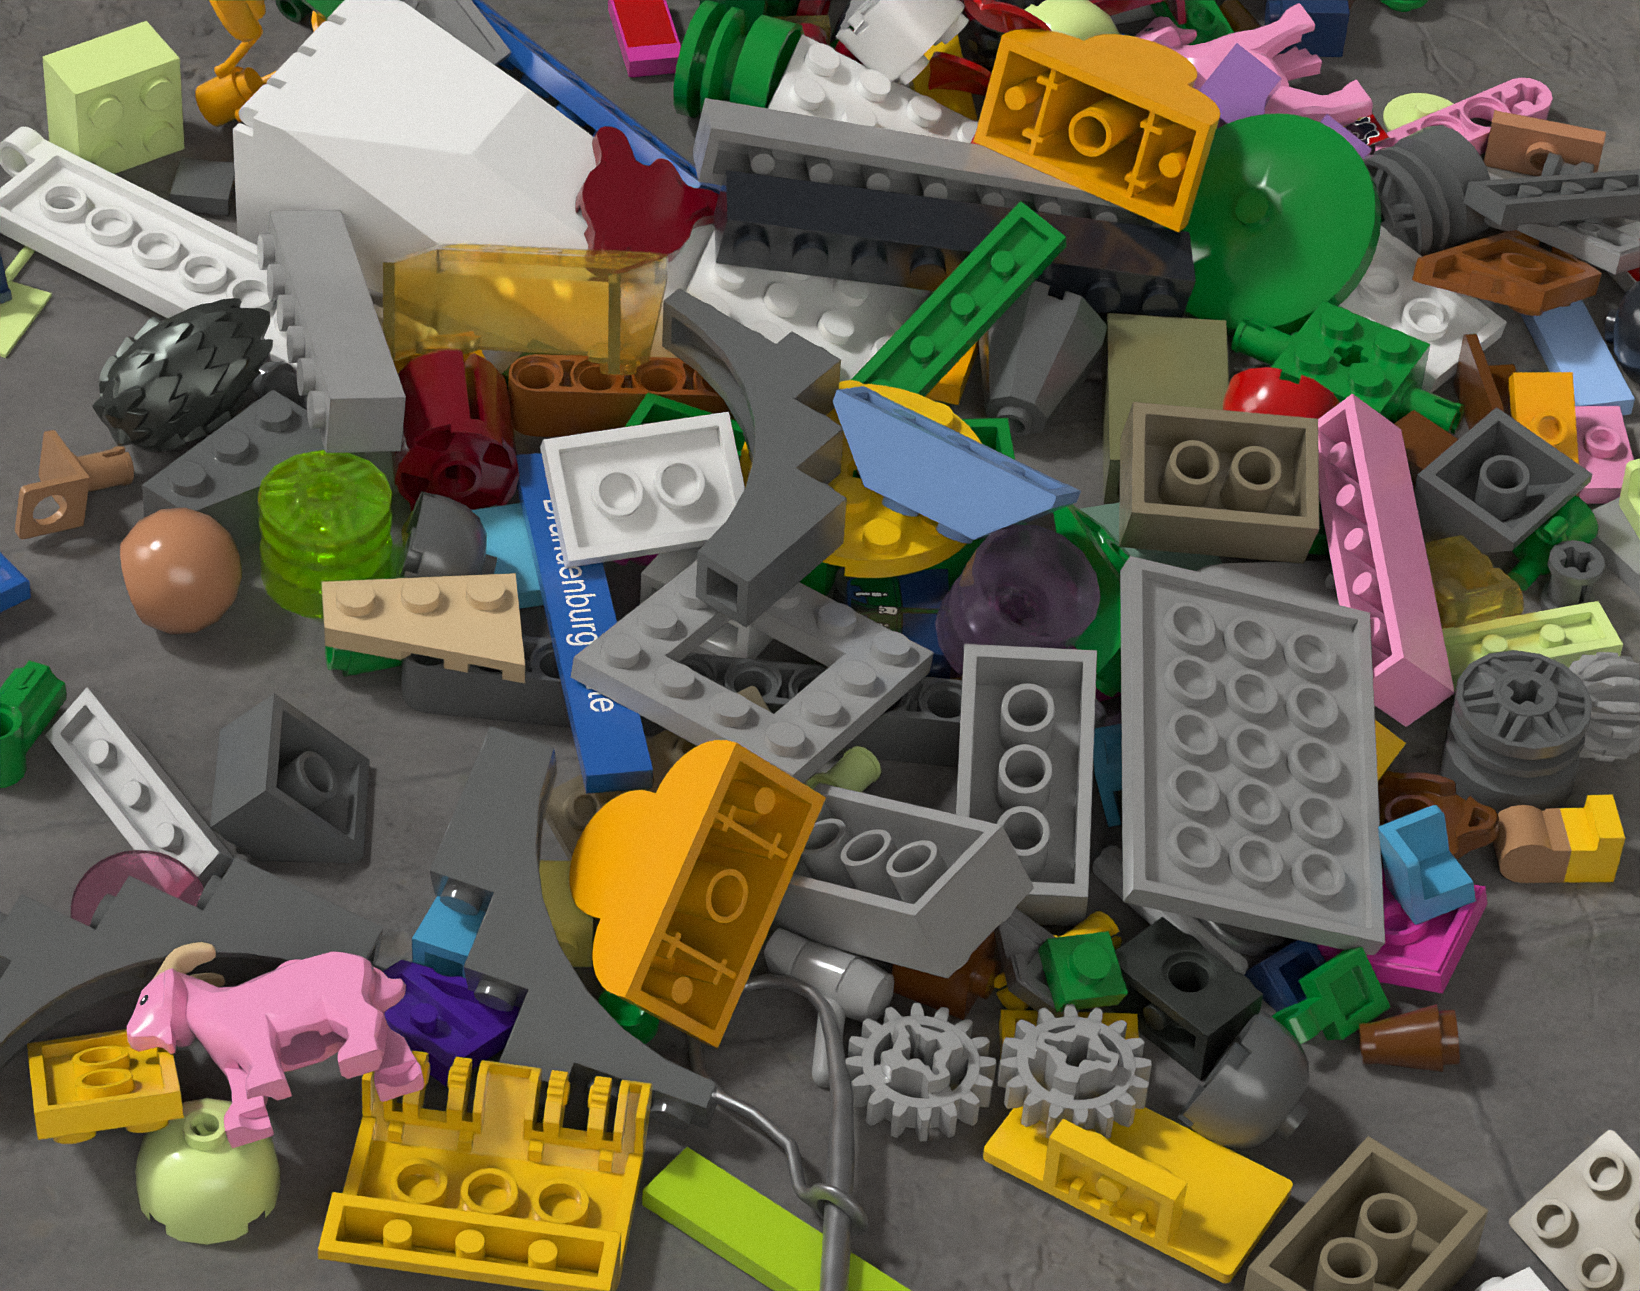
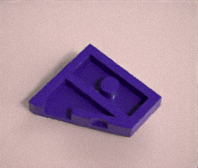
(446, 1019)

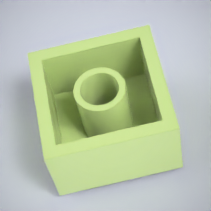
(116, 98)

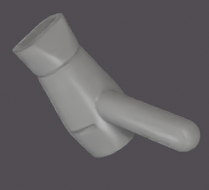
(846, 980)

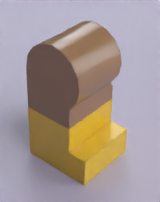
(1560, 842)

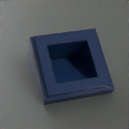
(1281, 971)

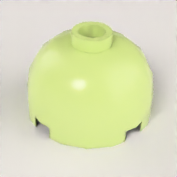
(201, 1183)

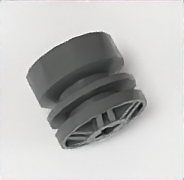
(1425, 187)
(1516, 731)

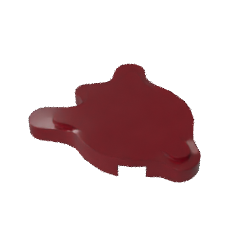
(639, 204)

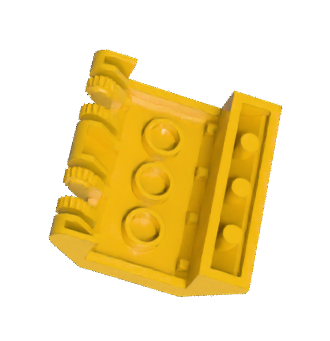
(493, 1187)

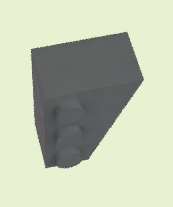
(227, 467)

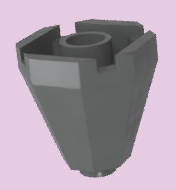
(1038, 357)

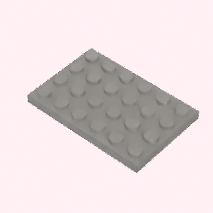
(1249, 757)

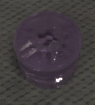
(1021, 592)

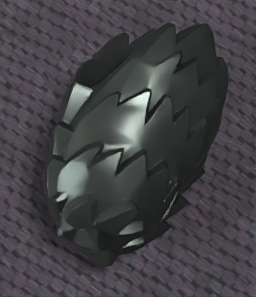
(183, 375)

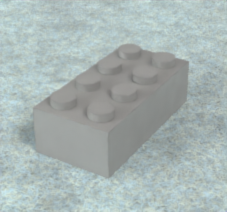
(1031, 765)
(901, 882)

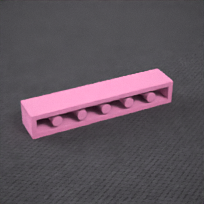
(1382, 556)

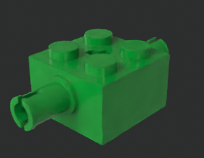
(1352, 358)

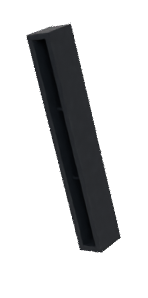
(924, 239)

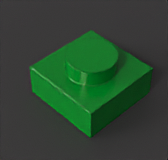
(1082, 971)

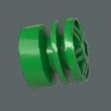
(729, 61)

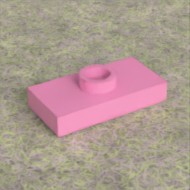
(1602, 451)

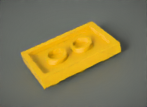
(101, 1085)

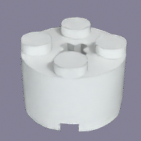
(897, 33)

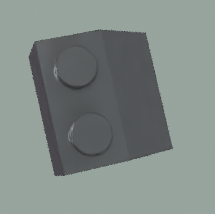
(1496, 485)
(289, 788)

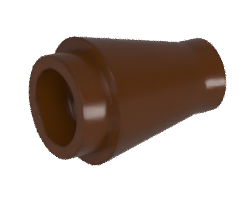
(1412, 1040)

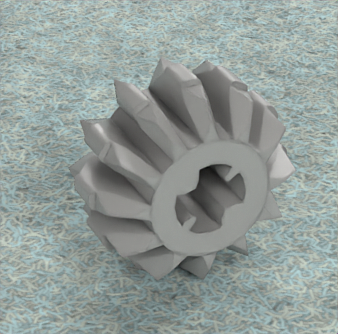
(1615, 707)

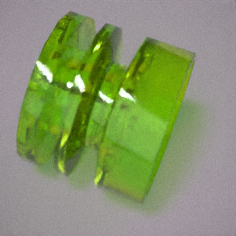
(320, 524)

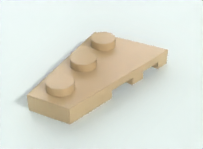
(437, 617)

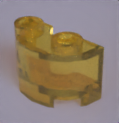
(1468, 585)

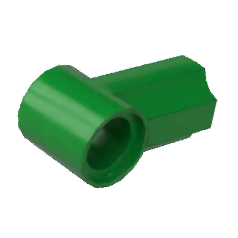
(26, 707)

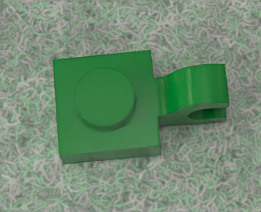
(1338, 998)

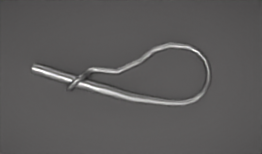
(835, 1198)

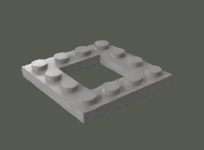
(865, 675)

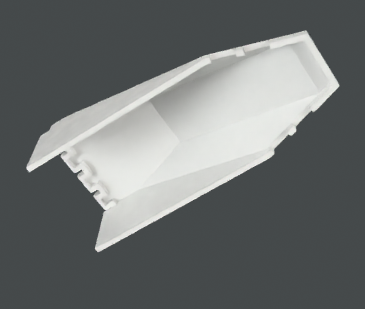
(415, 147)

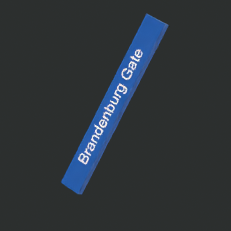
(577, 612)

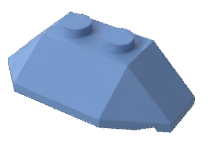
(940, 471)

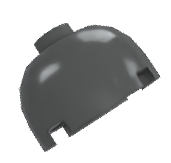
(444, 541)
(1252, 1088)

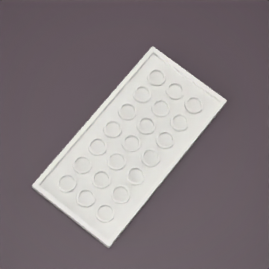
(833, 313)

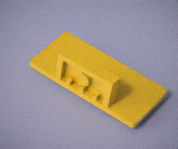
(1151, 1184)

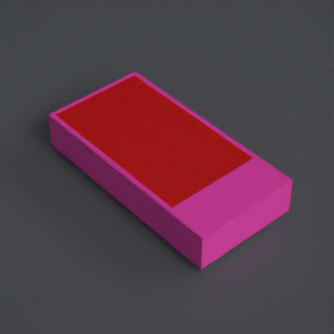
(645, 36)

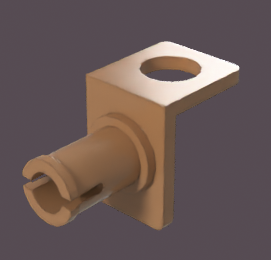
(68, 481)

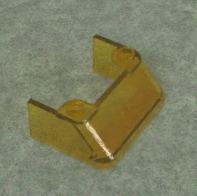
(526, 302)

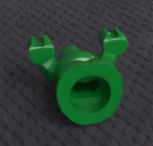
(1569, 523)

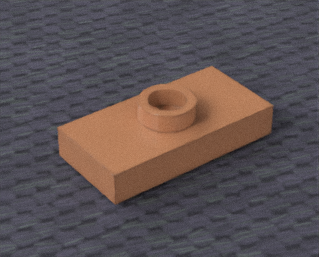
(1525, 142)

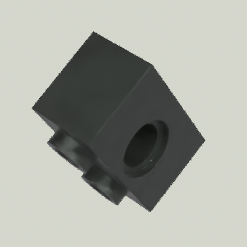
(1184, 996)

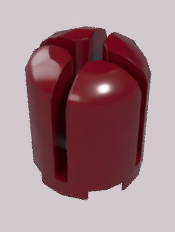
(456, 431)

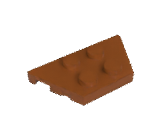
(1510, 272)

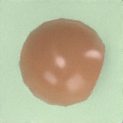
(180, 570)

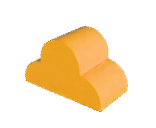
(1103, 118)
(691, 882)

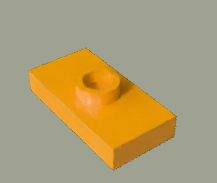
(1546, 407)

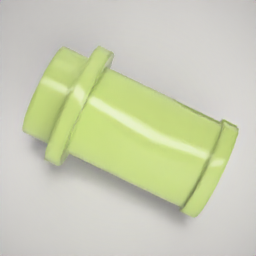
(852, 772)

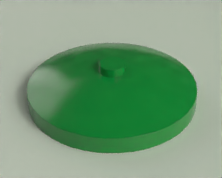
(1280, 222)

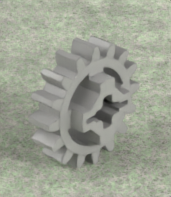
(1074, 1071)
(920, 1072)

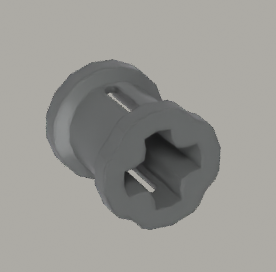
(1573, 573)

